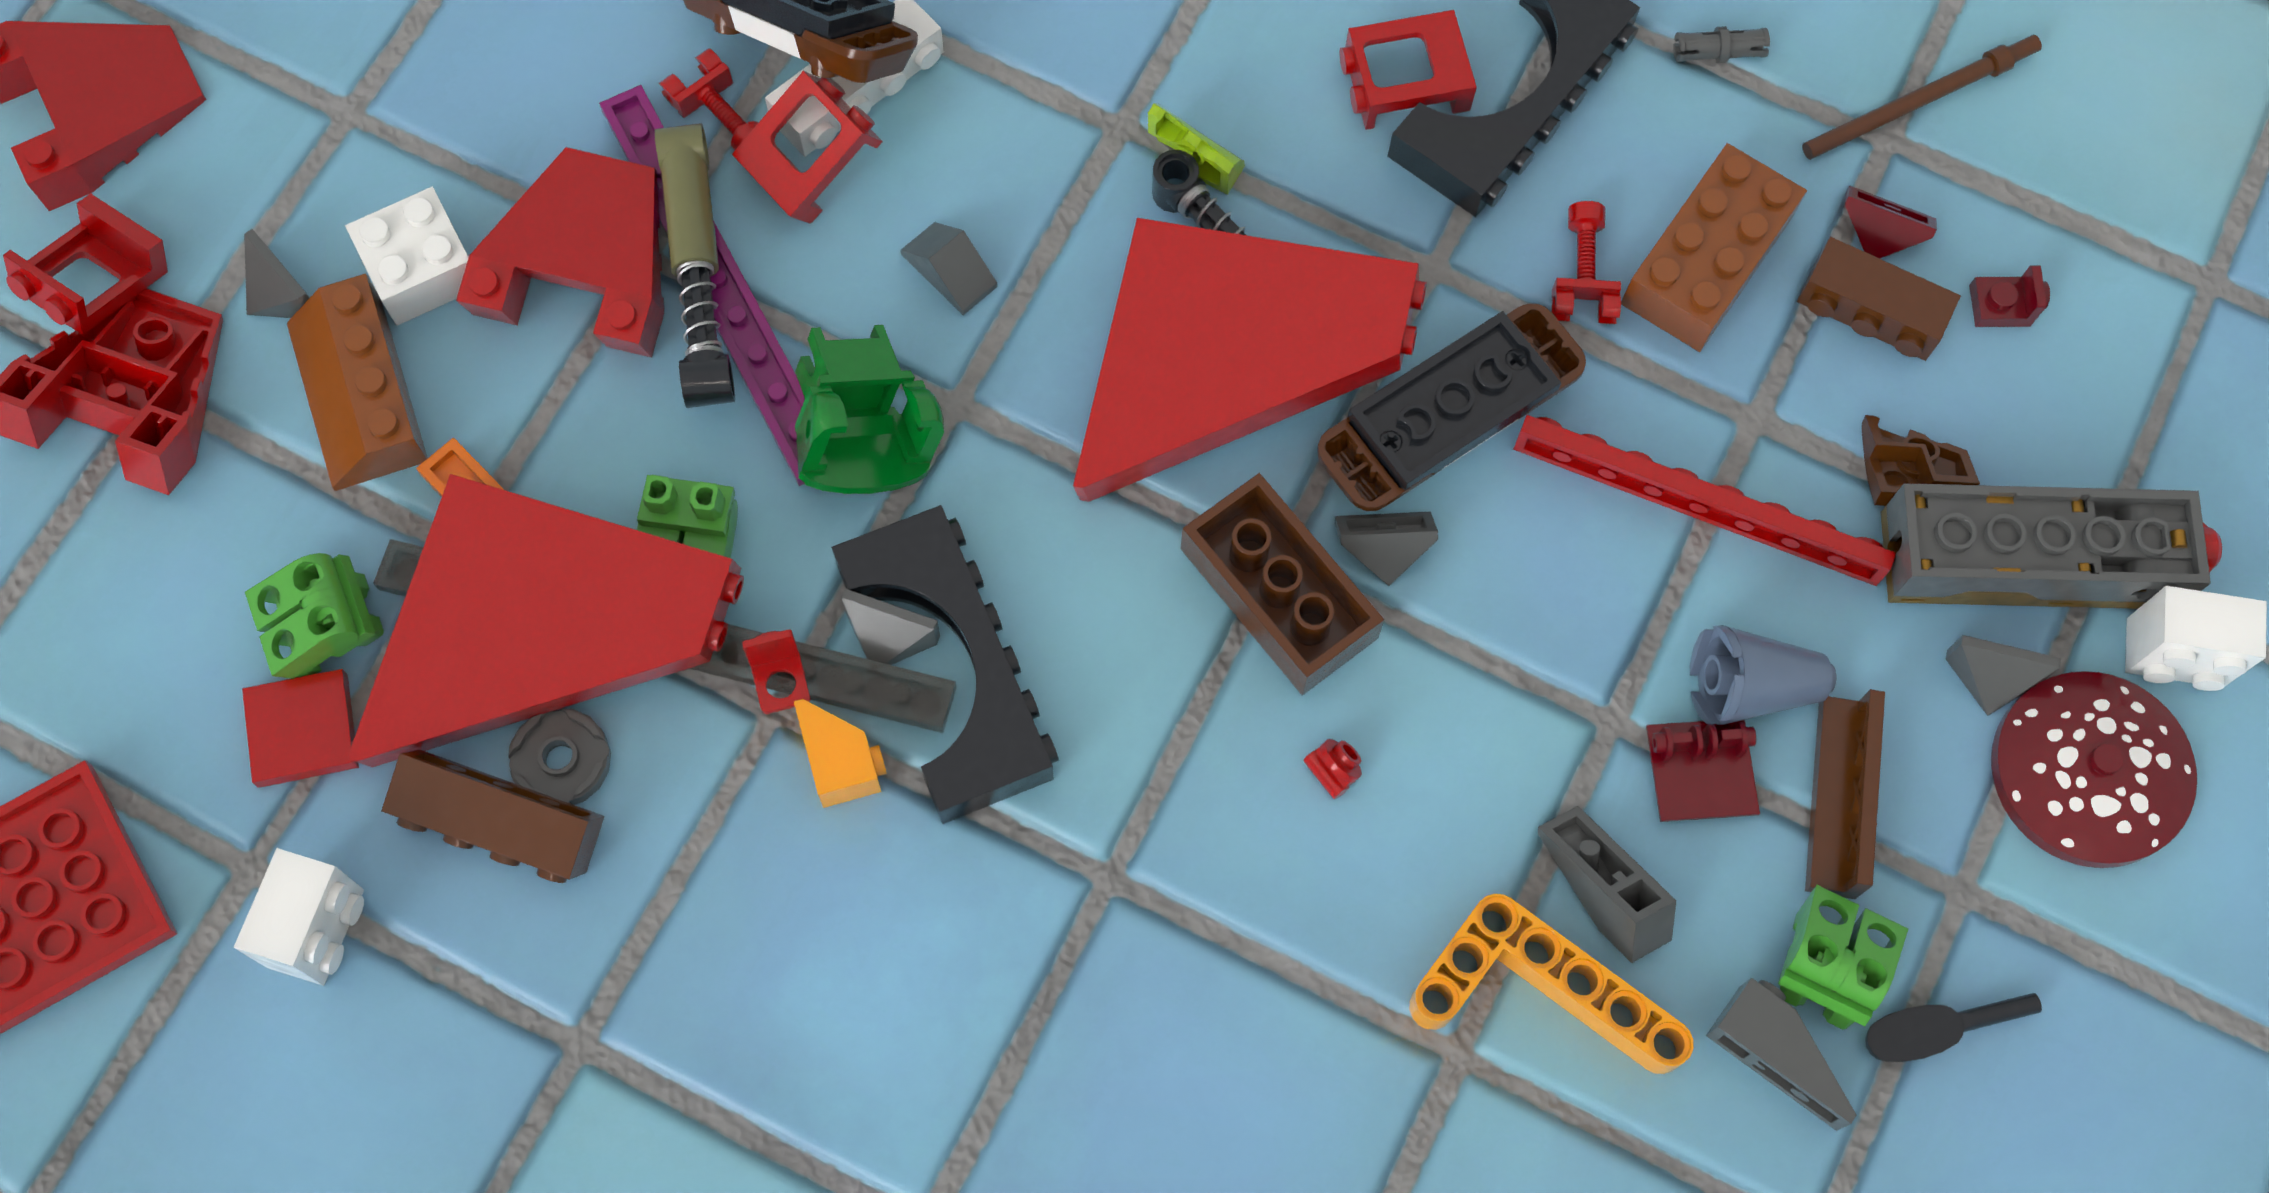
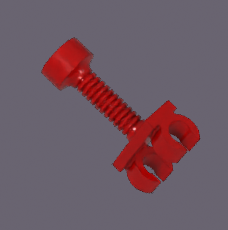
(706, 92)
(1586, 220)

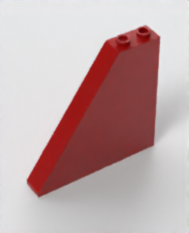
(1231, 338)
(534, 614)

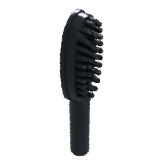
(1935, 1028)

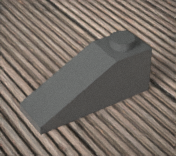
(1610, 884)
(1776, 1045)

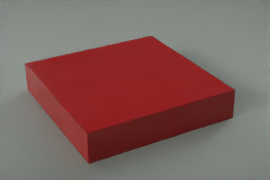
(299, 727)

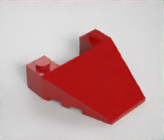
(103, 92)
(583, 227)
(132, 375)

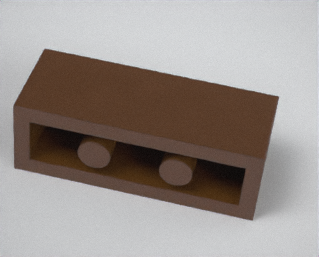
(1878, 299)

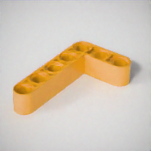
(1551, 980)

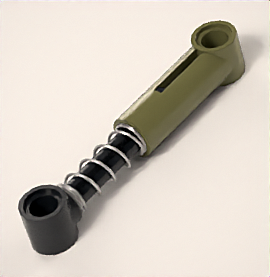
(684, 167)
(1189, 197)

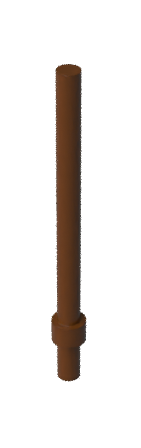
(1992, 63)

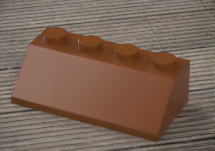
(355, 384)

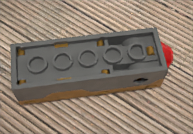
(2044, 545)

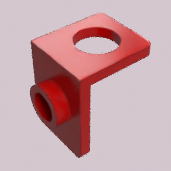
(772, 654)

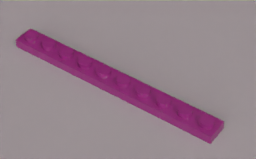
(740, 317)

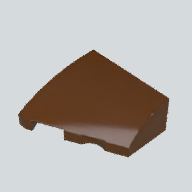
(1910, 460)

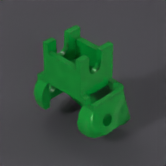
(846, 425)

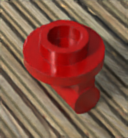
(1335, 766)

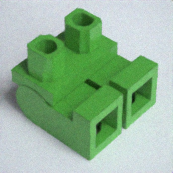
(689, 513)
(316, 615)
(1840, 961)

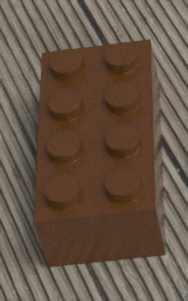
(1281, 583)

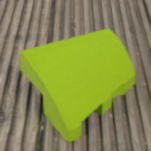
(1216, 164)

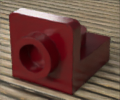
(2009, 299)

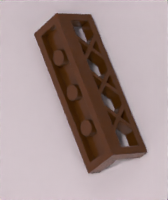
(1845, 794)

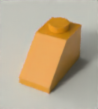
(838, 756)

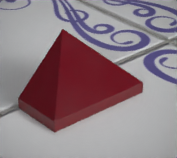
(1885, 225)

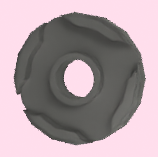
(553, 729)

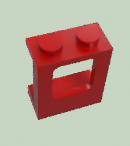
(1447, 56)
(777, 174)
(105, 239)

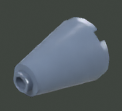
(1754, 675)

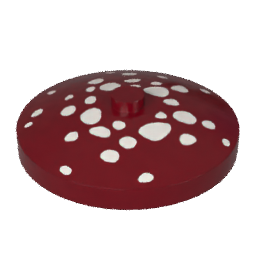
(2094, 769)

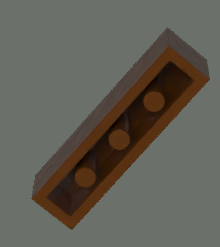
(492, 815)

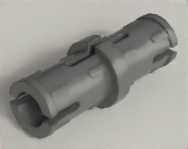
(1721, 44)

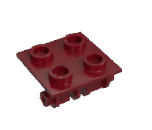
(1703, 770)

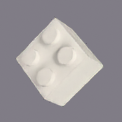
(411, 255)
(2195, 638)
(301, 917)

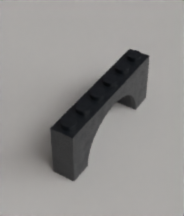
(1476, 155)
(1000, 746)

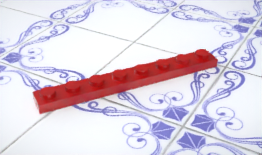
(1714, 504)

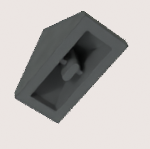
(951, 265)

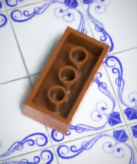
(1713, 247)

